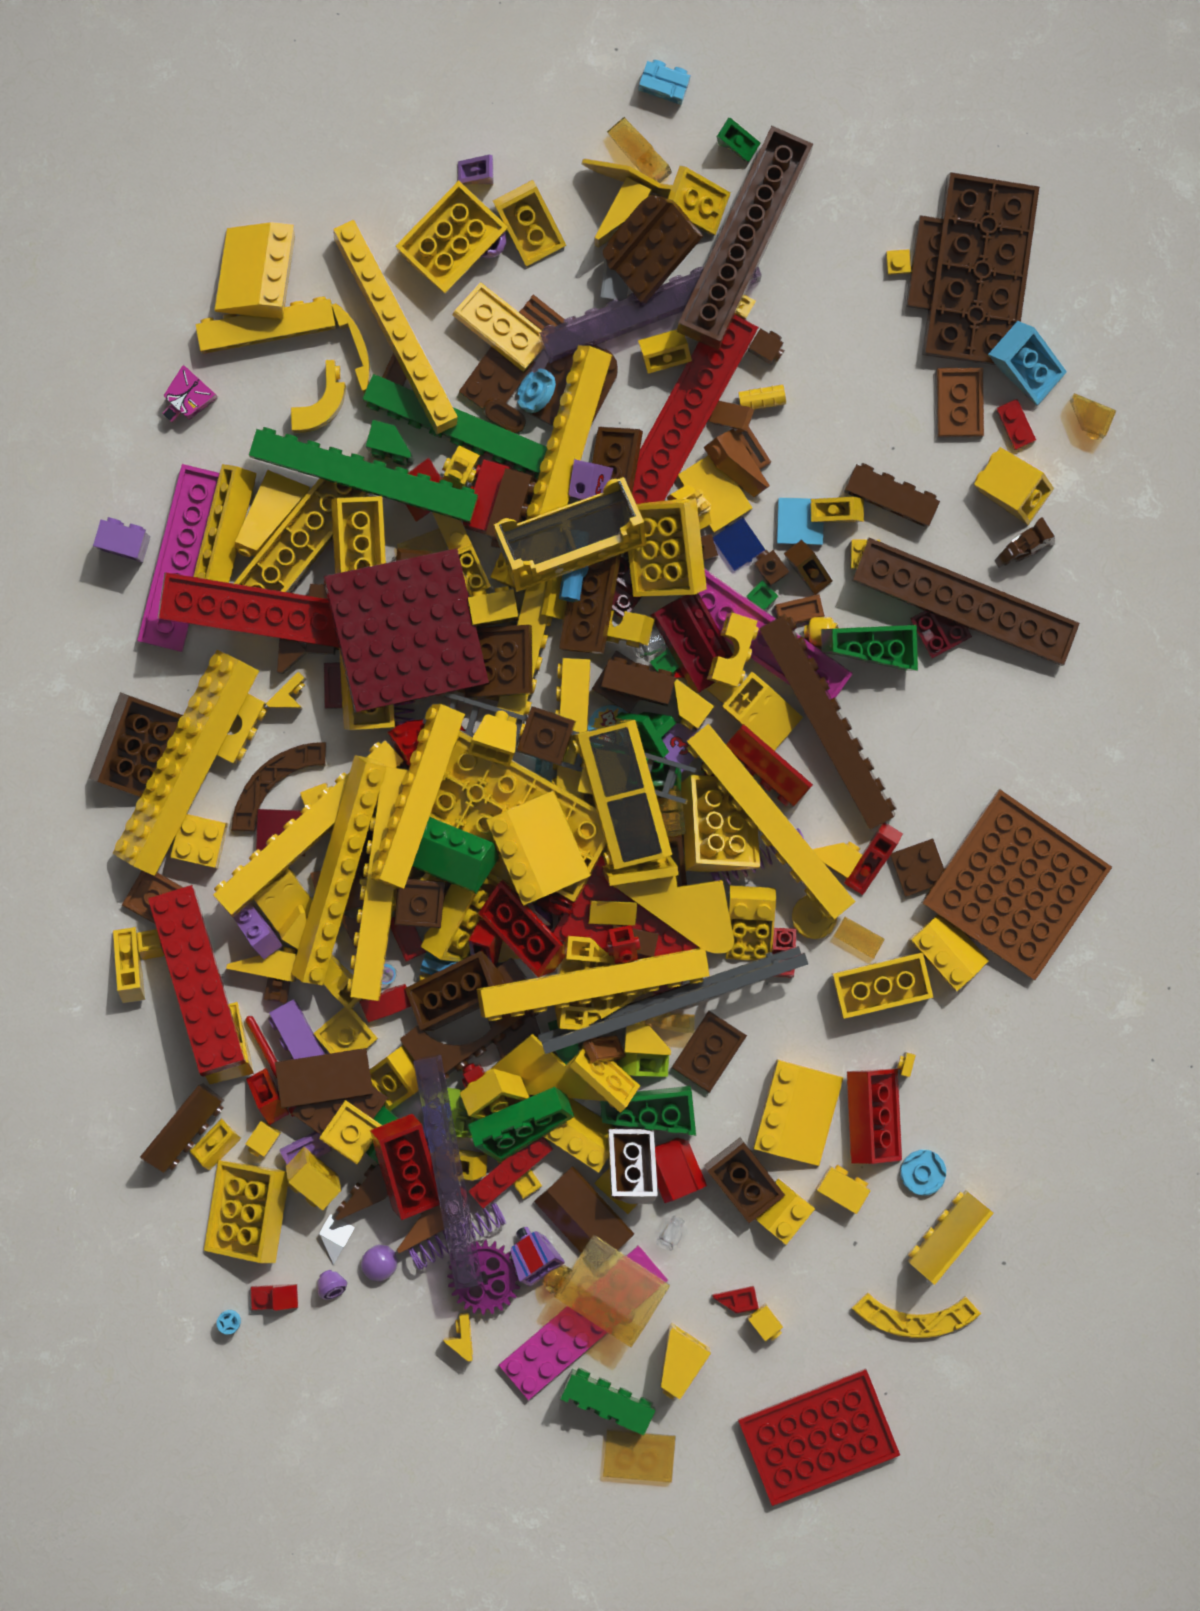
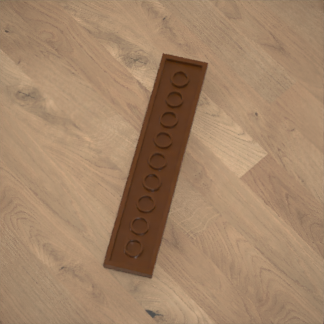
(965, 601)
(588, 619)

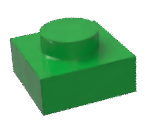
(762, 595)
(665, 662)

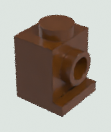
(774, 575)

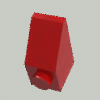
(485, 940)
(266, 1096)

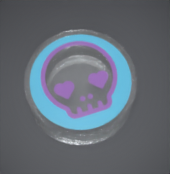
(389, 974)

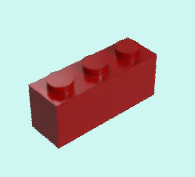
(487, 486)

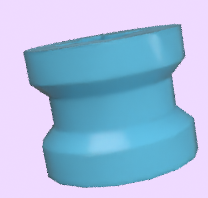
(226, 1325)

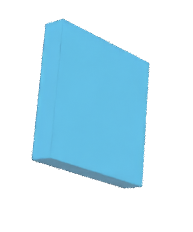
(796, 524)

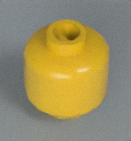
(813, 630)

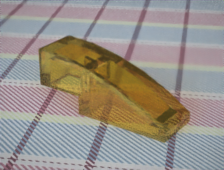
(639, 150)
(674, 1022)

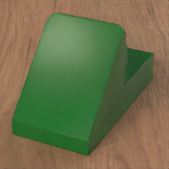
(737, 140)

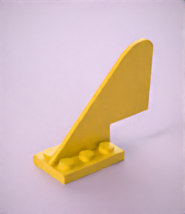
(694, 194)
(692, 910)
(577, 1079)

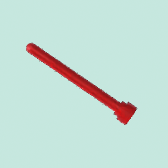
(265, 1048)

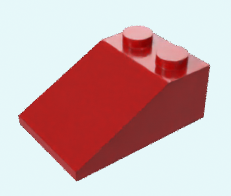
(406, 738)

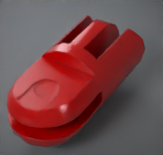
(556, 904)

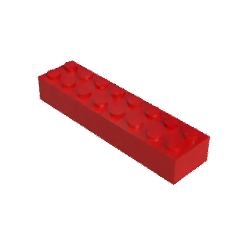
(197, 981)

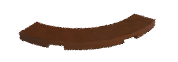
(268, 776)

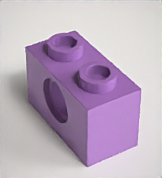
(257, 931)

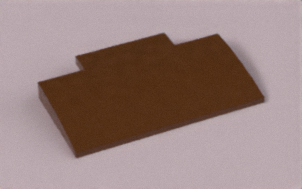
(973, 266)

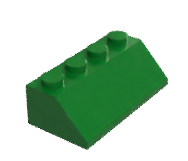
(455, 855)

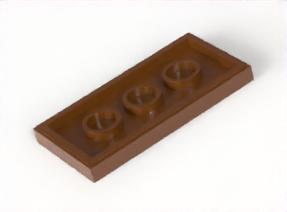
(324, 1078)

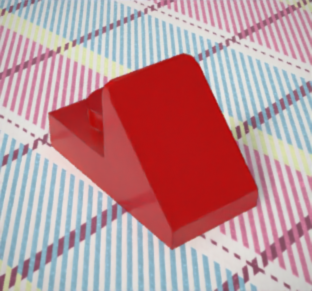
(274, 1297)

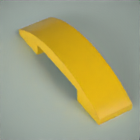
(345, 321)

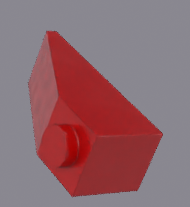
(873, 858)

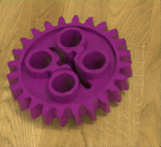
(490, 1297)

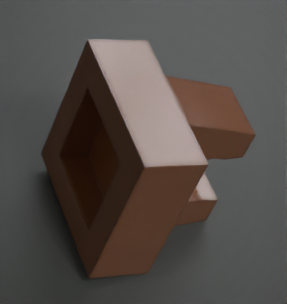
(277, 990)

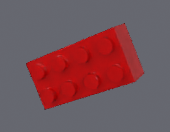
(406, 1166)

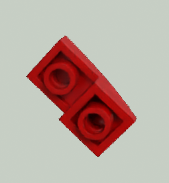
(783, 940)
(391, 1002)

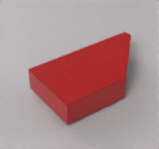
(738, 1300)

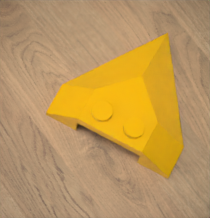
(584, 954)

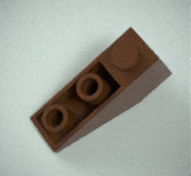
(365, 1194)

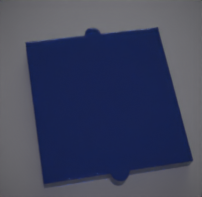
(738, 544)

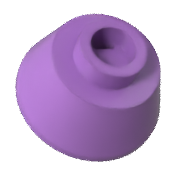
(331, 1285)

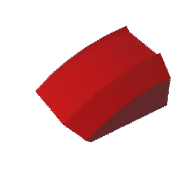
(677, 1170)

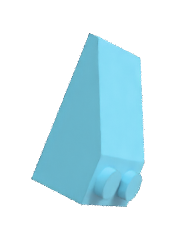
(1028, 361)

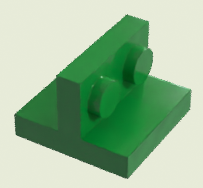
(651, 729)

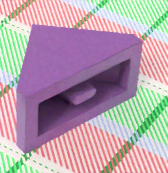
(476, 170)

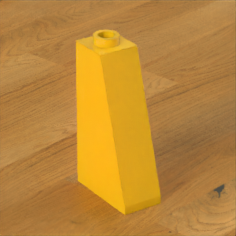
(270, 508)

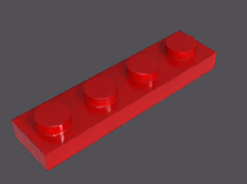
(509, 1171)

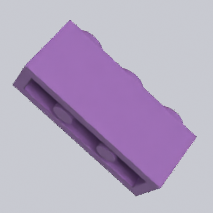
(295, 1031)

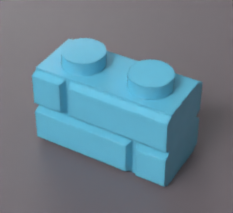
(664, 82)

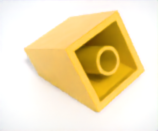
(1014, 485)
(681, 1362)

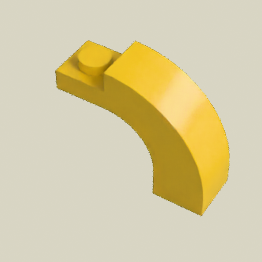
(325, 410)

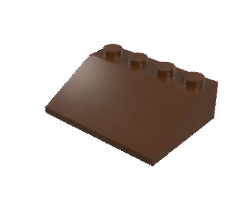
(133, 744)

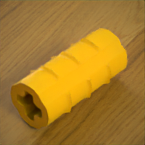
(763, 397)

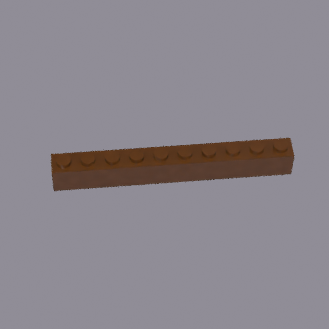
(827, 721)

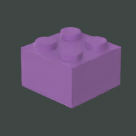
(122, 540)

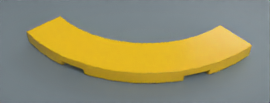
(916, 1324)

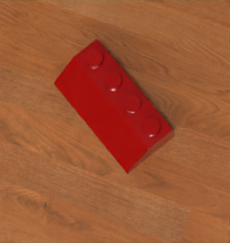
(768, 766)
(522, 931)
(874, 1116)

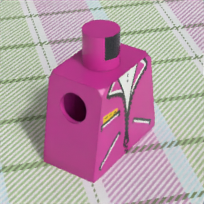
(187, 395)

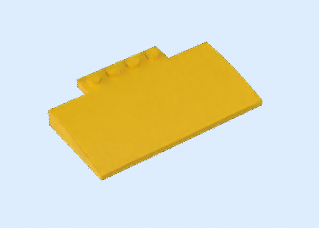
(481, 789)

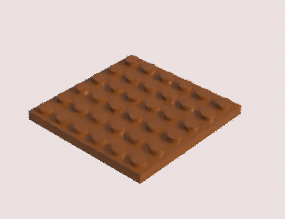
(1016, 884)

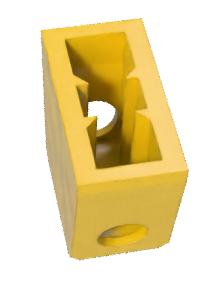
(495, 739)

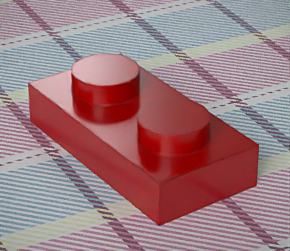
(1015, 424)

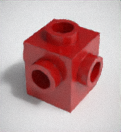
(623, 944)

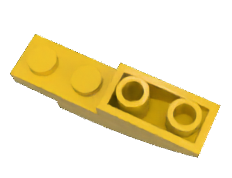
(456, 537)

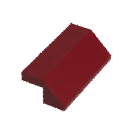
(691, 638)

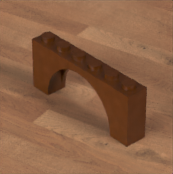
(455, 1057)

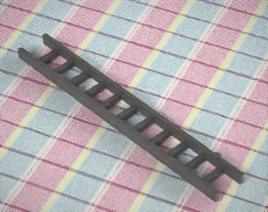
(670, 780)
(678, 998)

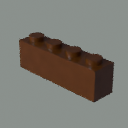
(892, 496)

